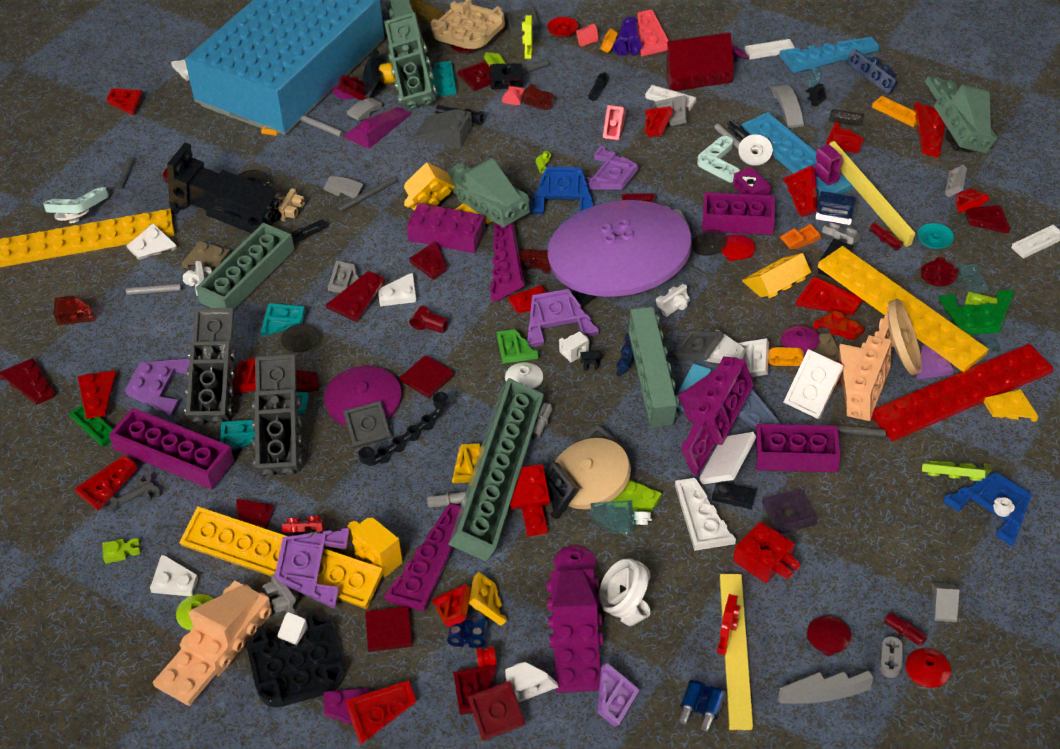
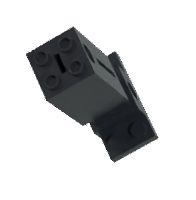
(221, 194)

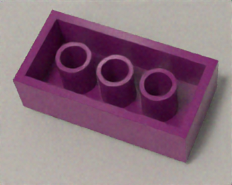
(739, 213)
(446, 227)
(797, 448)

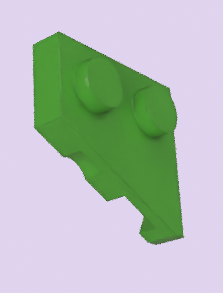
(514, 347)

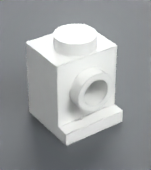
(573, 346)

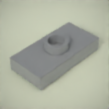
(956, 180)

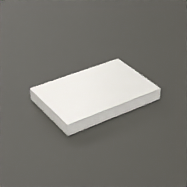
(814, 384)
(727, 458)

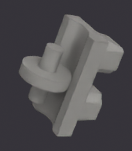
(285, 595)

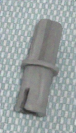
(541, 420)
(444, 500)

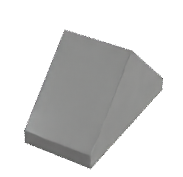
(945, 602)

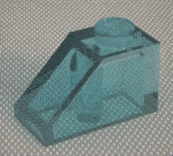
(614, 516)

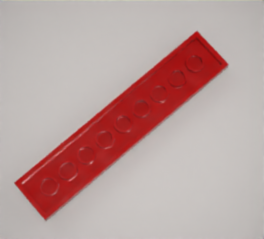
(960, 392)

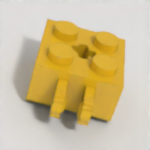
(428, 186)
(375, 545)

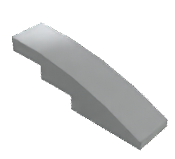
(817, 689)

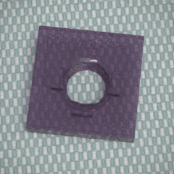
(792, 501)

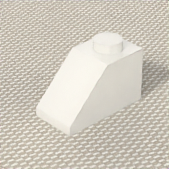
(529, 681)

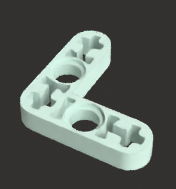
(709, 160)
(76, 205)

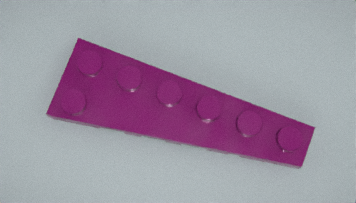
(507, 264)
(423, 572)

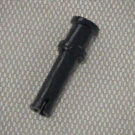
(477, 117)

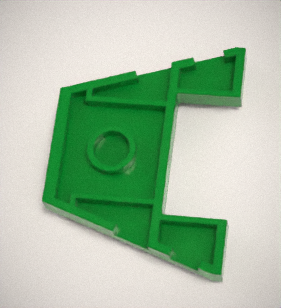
(978, 318)

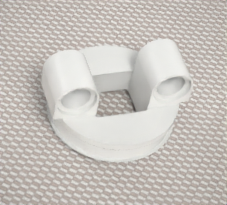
(629, 603)

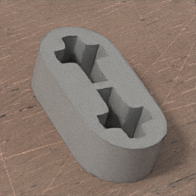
(886, 656)

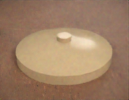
(904, 337)
(597, 468)

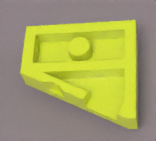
(527, 38)

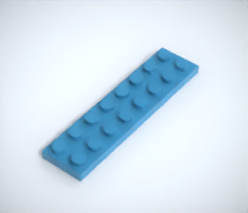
(792, 150)

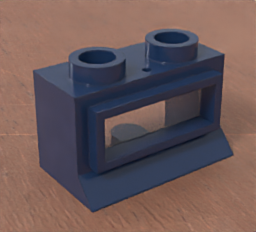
(835, 207)

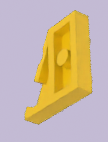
(465, 462)

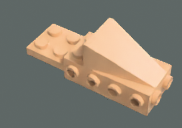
(866, 371)
(214, 642)

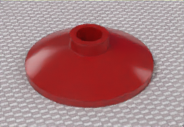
(562, 26)
(928, 675)

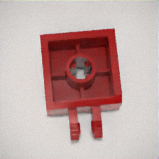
(766, 553)

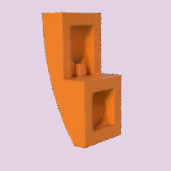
(796, 239)

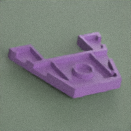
(614, 172)
(554, 310)
(152, 381)
(301, 560)

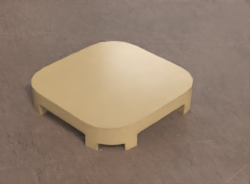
(468, 25)

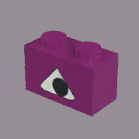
(750, 182)

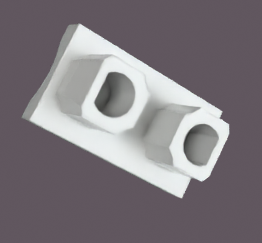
(197, 276)
(675, 299)

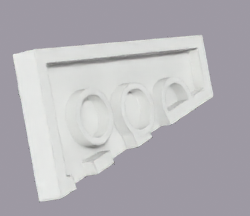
(701, 517)

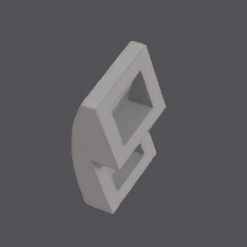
(363, 108)
(343, 185)

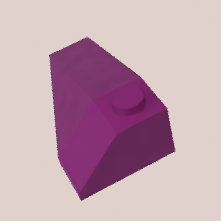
(376, 127)

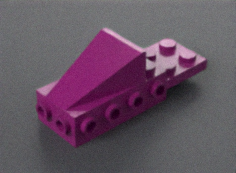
(713, 408)
(575, 629)

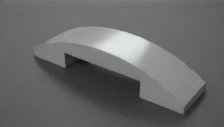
(789, 105)

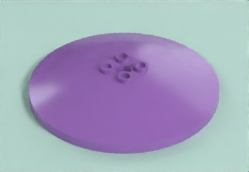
(598, 263)

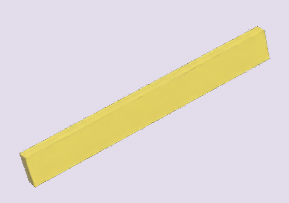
(874, 198)
(737, 660)

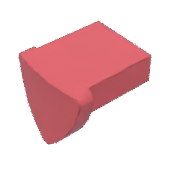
(587, 35)
(513, 95)

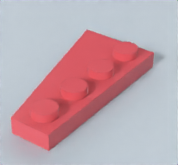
(651, 33)

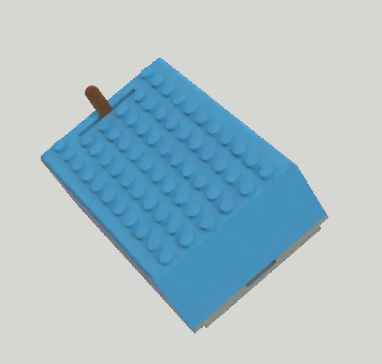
(282, 58)

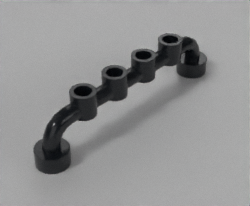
(367, 454)

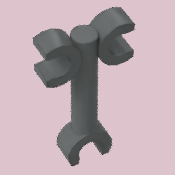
(144, 488)

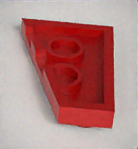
(803, 190)
(827, 297)
(96, 392)
(104, 484)
(378, 708)

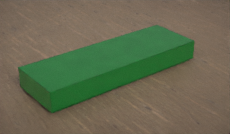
(95, 427)

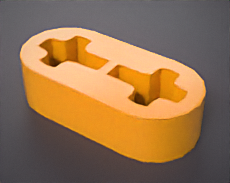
(608, 40)
(786, 356)

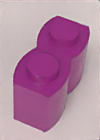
(828, 164)

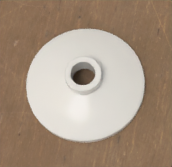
(755, 143)
(71, 217)
(526, 374)

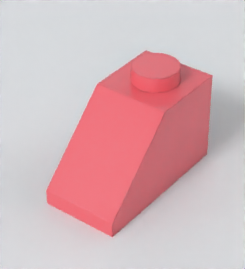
(614, 122)

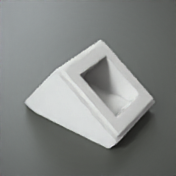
(292, 628)

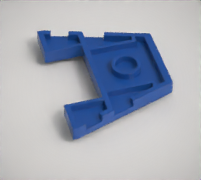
(561, 184)
(986, 492)

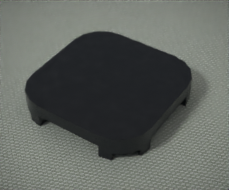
(294, 672)

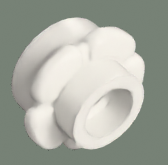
(1003, 506)
(642, 517)

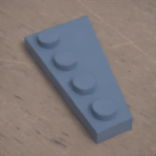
(756, 412)

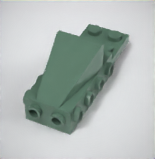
(410, 62)
(964, 113)
(489, 192)

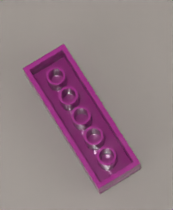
(172, 448)

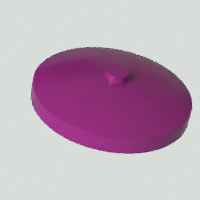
(362, 387)

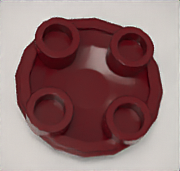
(939, 272)
(828, 635)

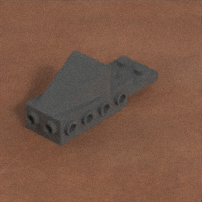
(211, 367)
(276, 416)

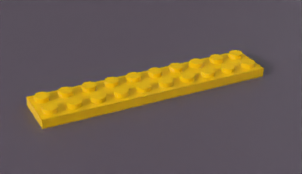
(81, 237)
(928, 325)
(260, 549)

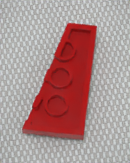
(930, 128)

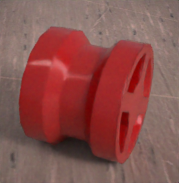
(486, 657)

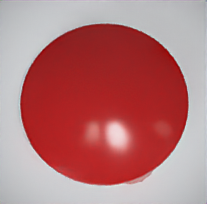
(738, 248)

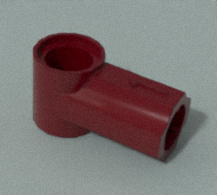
(425, 318)

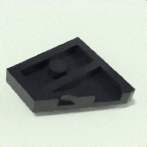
(560, 489)

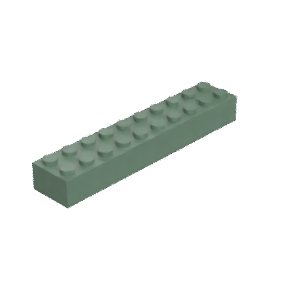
(496, 470)

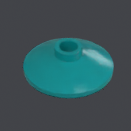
(935, 235)

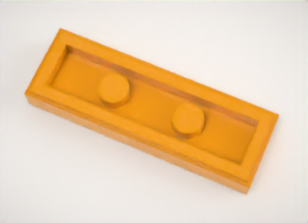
(895, 110)

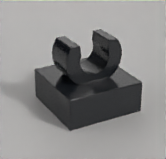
(816, 94)
(590, 357)

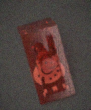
(71, 311)

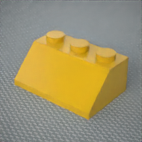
(778, 275)

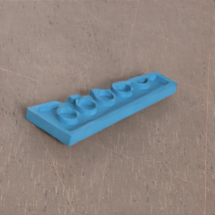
(813, 57)

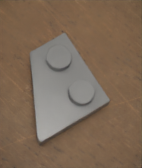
(679, 105)
(839, 232)
(342, 276)

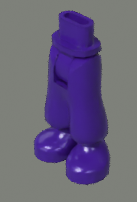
(628, 38)

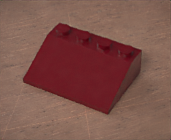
(699, 62)

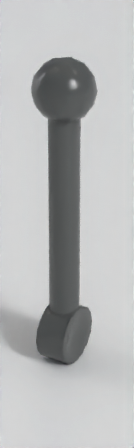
(709, 277)

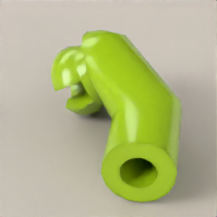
(542, 160)

